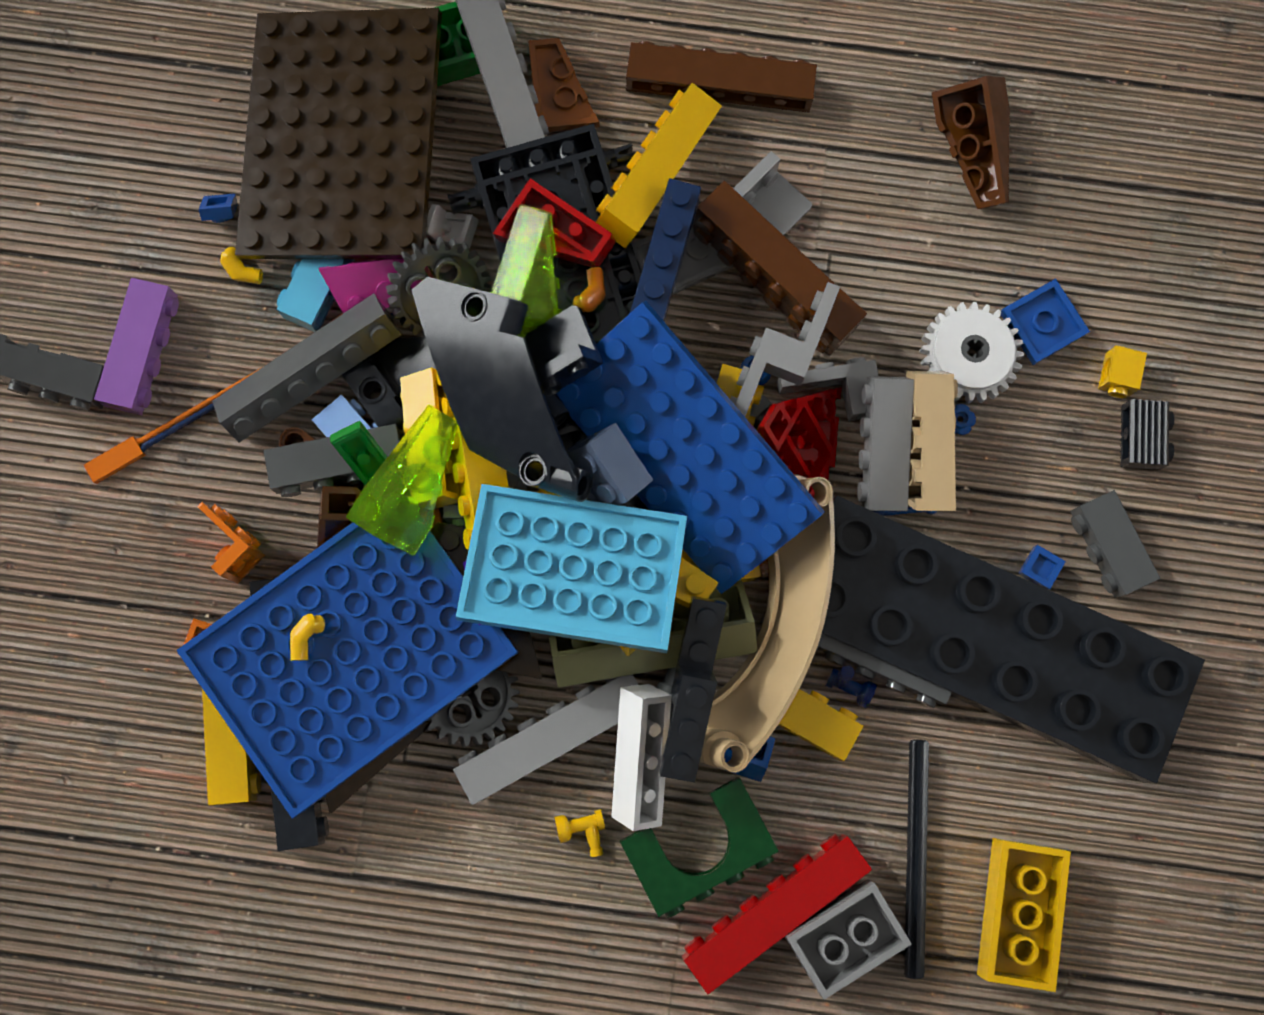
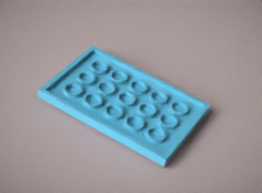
(572, 568)

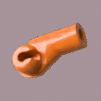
(594, 293)

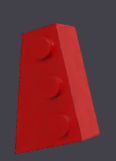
(575, 235)

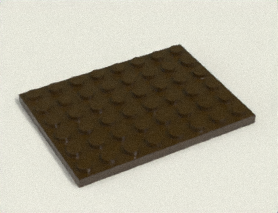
(339, 134)

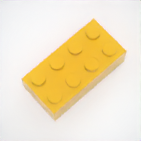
(1023, 914)

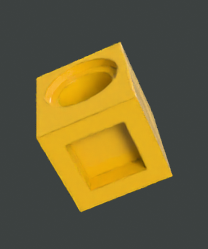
(1122, 371)

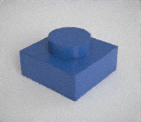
(218, 208)
(1041, 567)

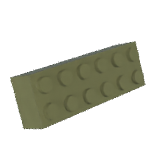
(589, 661)

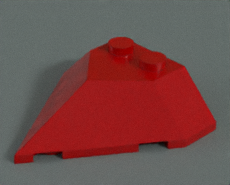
(804, 433)

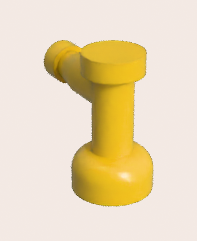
(590, 824)

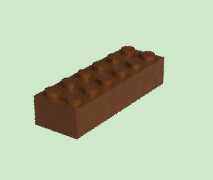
(772, 265)

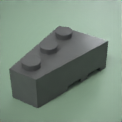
(49, 374)

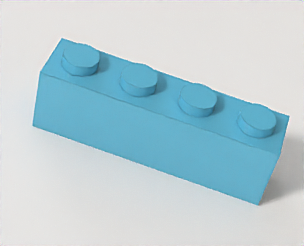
(308, 296)

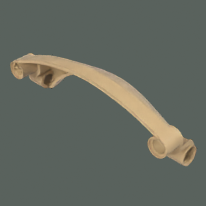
(768, 681)

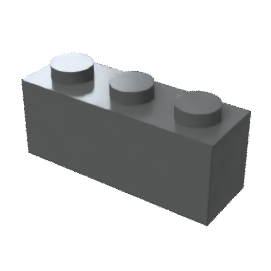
(1114, 545)

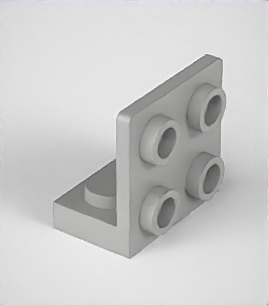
(773, 194)

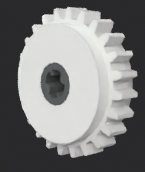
(987, 336)

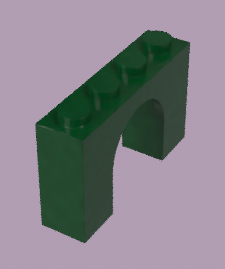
(747, 846)

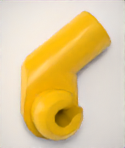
(237, 270)
(301, 633)

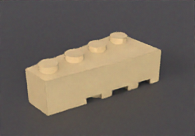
(933, 442)

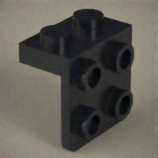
(563, 350)

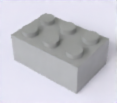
(847, 939)

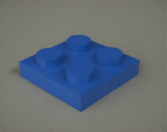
(1045, 321)

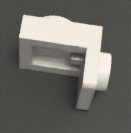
(448, 226)

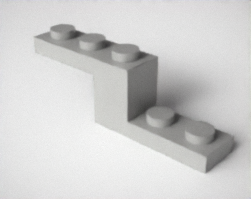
(785, 355)
(849, 376)

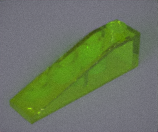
(528, 267)
(404, 490)

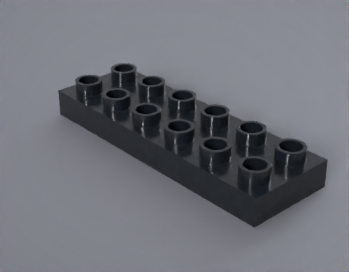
(1007, 644)

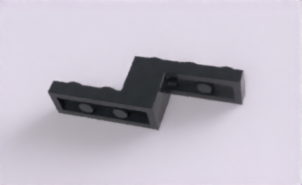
(693, 689)

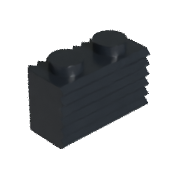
(1146, 434)

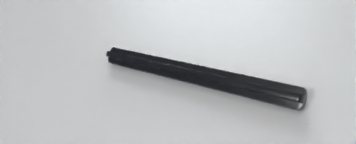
(916, 858)

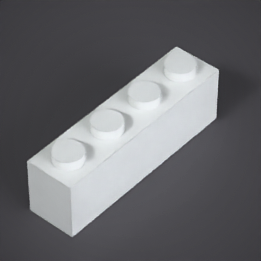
(639, 755)

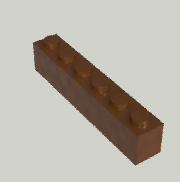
(722, 76)

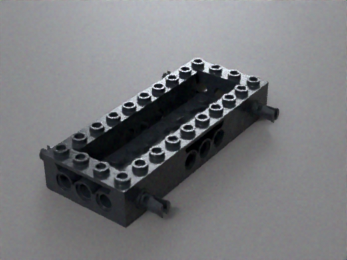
(578, 173)

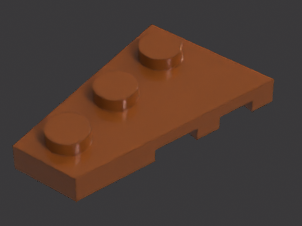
(557, 87)

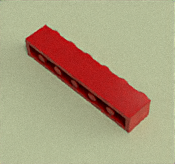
(776, 912)

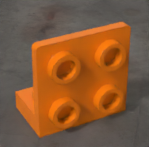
(242, 556)

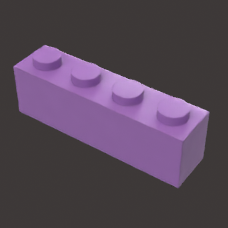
(137, 346)

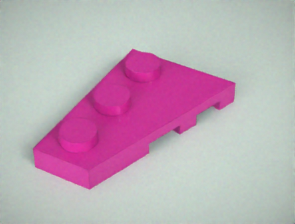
(359, 280)

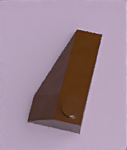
(977, 129)

